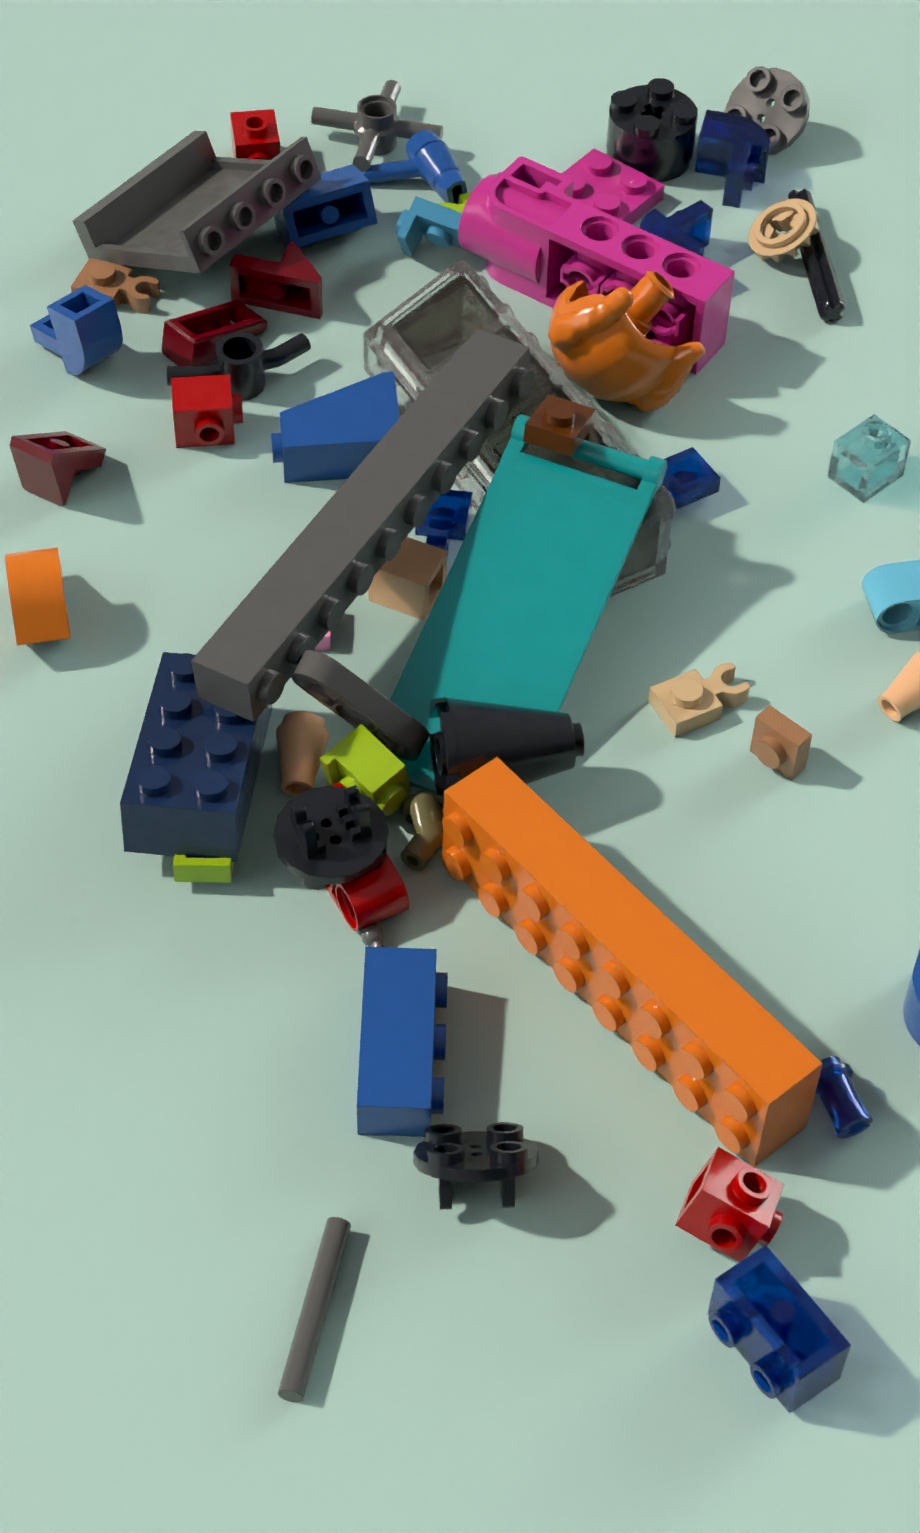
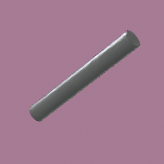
(314, 1310)

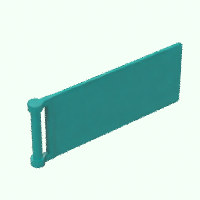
(526, 585)

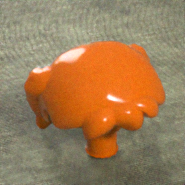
(605, 344)

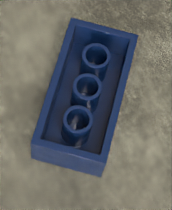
(190, 771)

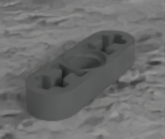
(360, 704)

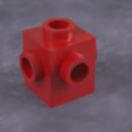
(731, 1206)

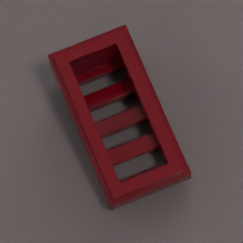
(193, 337)

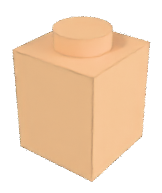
(411, 579)

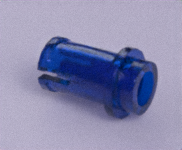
(841, 1098)

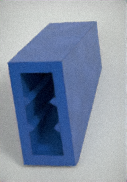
(336, 430)

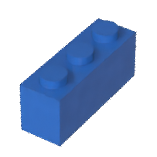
(400, 1042)

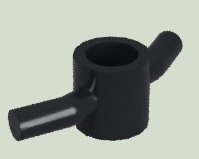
(245, 361)

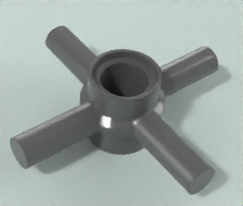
(374, 124)

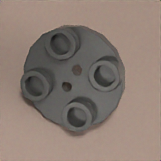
(787, 116)

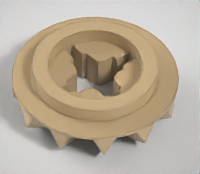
(783, 216)

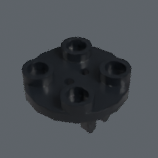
(308, 847)
(475, 1157)

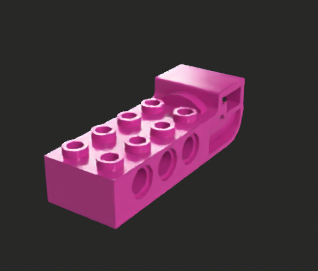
(546, 241)

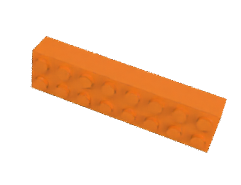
(629, 963)

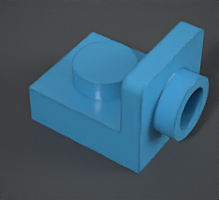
(428, 219)

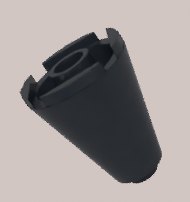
(524, 739)

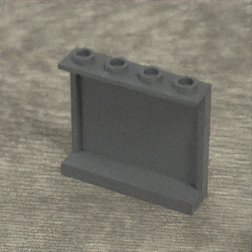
(193, 205)

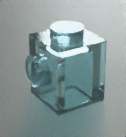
(869, 458)

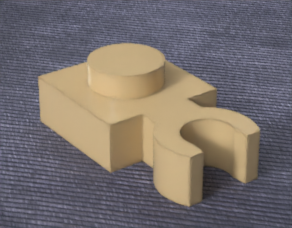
(694, 702)

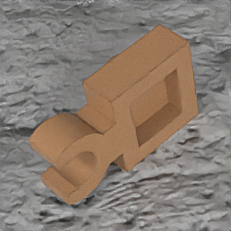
(119, 283)

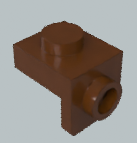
(560, 425)

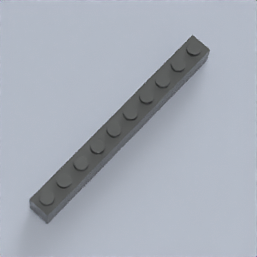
(361, 526)

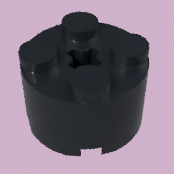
(652, 129)

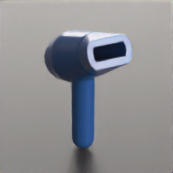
(428, 159)

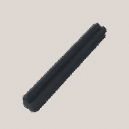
(820, 270)

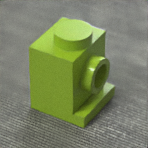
(370, 766)

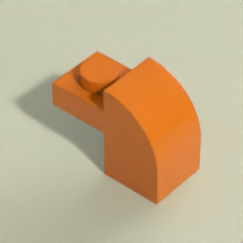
(37, 596)

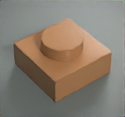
(780, 743)

